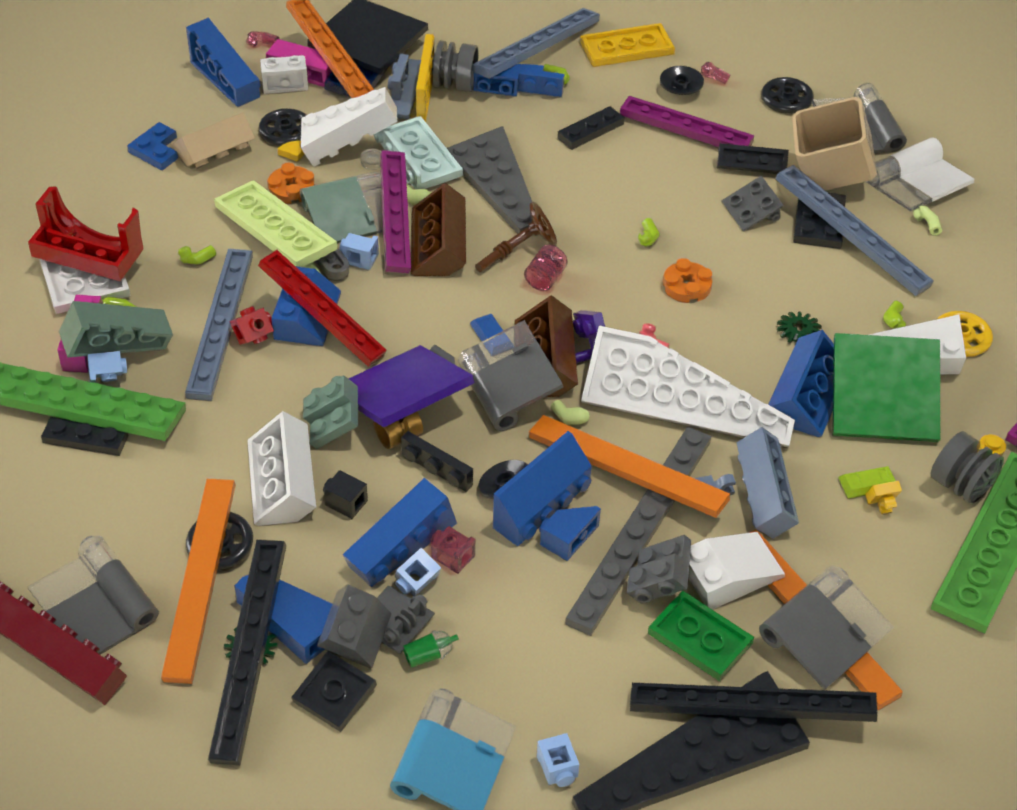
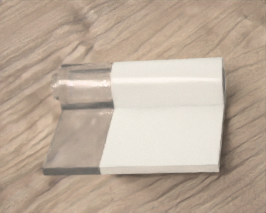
(918, 175)

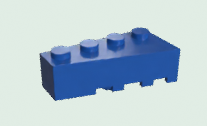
(400, 533)

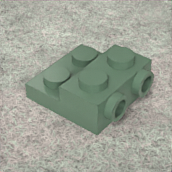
(331, 410)

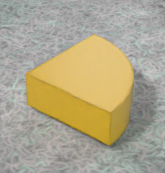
(291, 150)

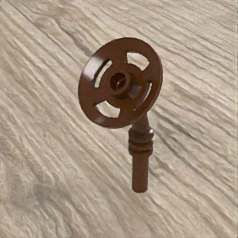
(539, 225)

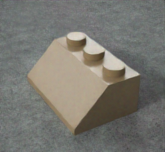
(214, 141)

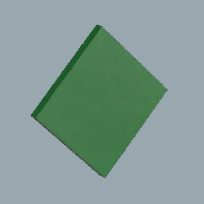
(886, 387)

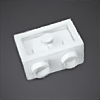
(284, 74)

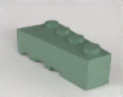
(111, 328)

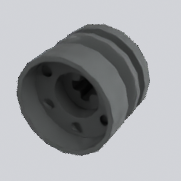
(452, 65)
(964, 465)

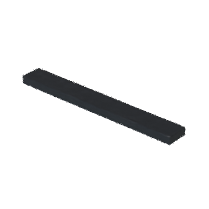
(247, 653)
(754, 702)

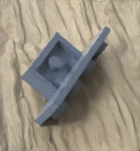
(404, 84)

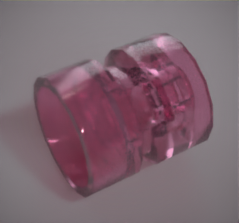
(545, 267)

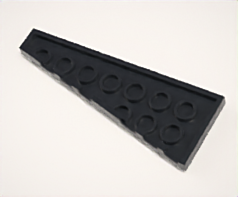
(695, 756)

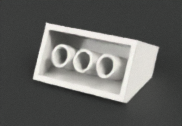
(281, 471)

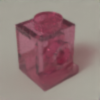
(452, 549)

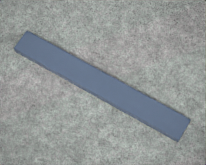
(535, 43)
(855, 230)
(217, 327)

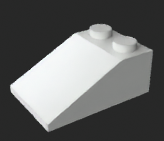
(731, 567)

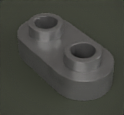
(334, 265)

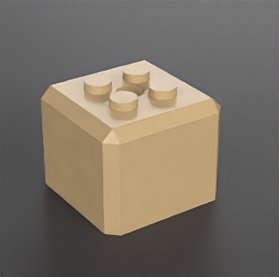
(834, 144)

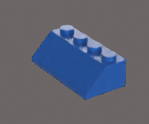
(807, 384)
(541, 489)

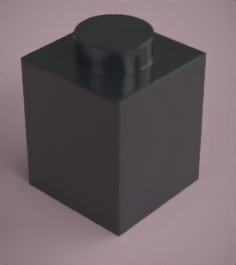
(345, 494)

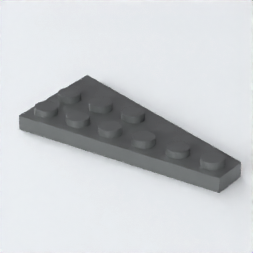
(495, 174)

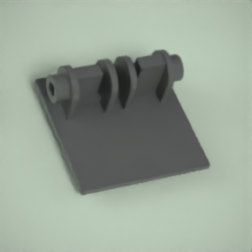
(753, 204)
(406, 618)

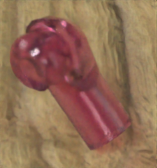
(264, 37)
(711, 71)

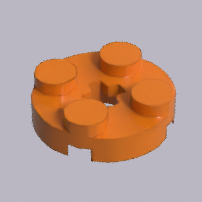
(289, 174)
(685, 270)

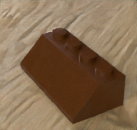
(439, 233)
(553, 330)

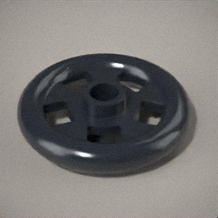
(787, 95)
(283, 126)
(238, 551)

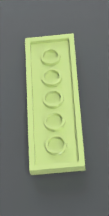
(275, 224)

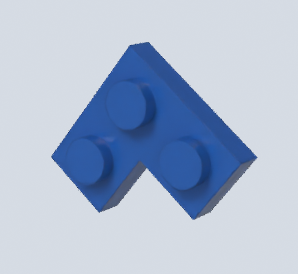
(153, 146)

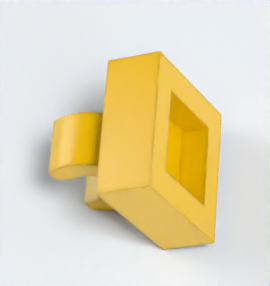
(884, 495)

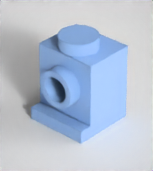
(360, 250)
(106, 366)
(418, 564)
(558, 760)

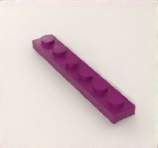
(683, 123)
(395, 212)

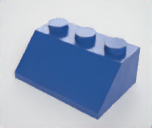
(295, 323)

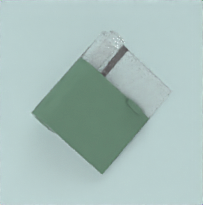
(346, 205)

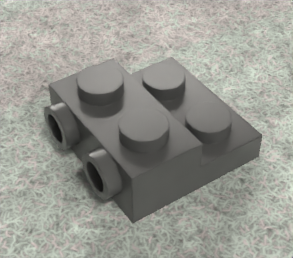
(660, 570)

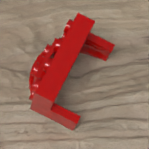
(87, 248)

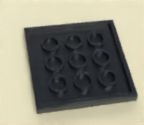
(374, 33)

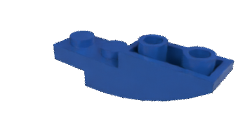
(521, 78)

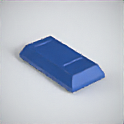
(486, 326)

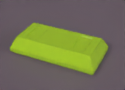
(859, 483)

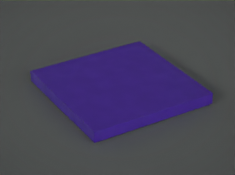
(407, 385)

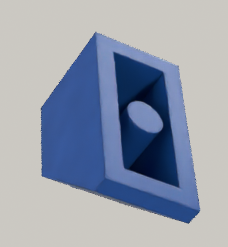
(568, 530)

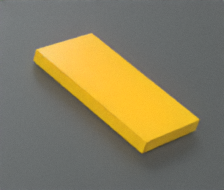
(627, 44)
(425, 78)

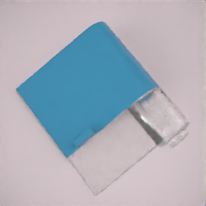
(453, 753)

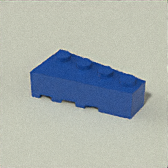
(221, 63)

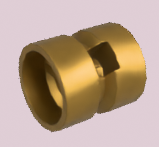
(391, 435)

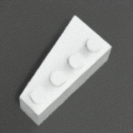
(346, 123)
(951, 340)

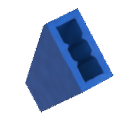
(296, 618)

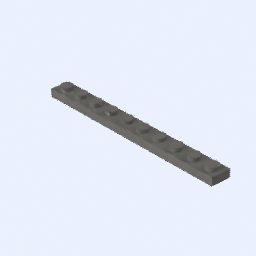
(634, 536)

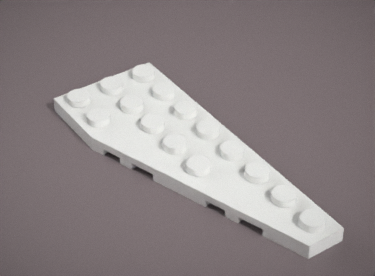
(652, 381)

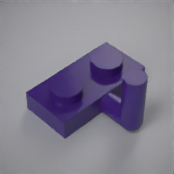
(586, 326)

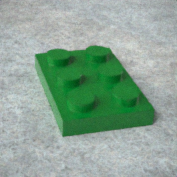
(700, 635)

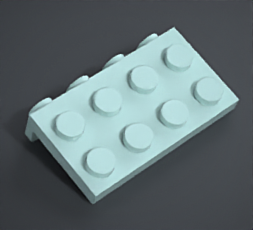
(425, 155)

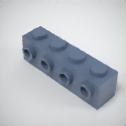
(767, 483)

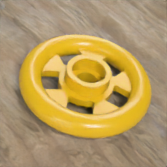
(973, 321)

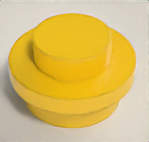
(994, 442)

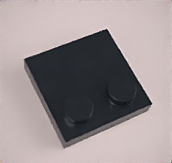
(334, 691)

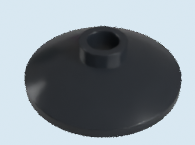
(681, 80)
(499, 475)

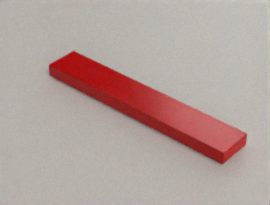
(322, 308)

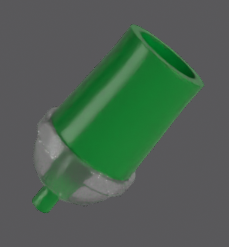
(429, 648)

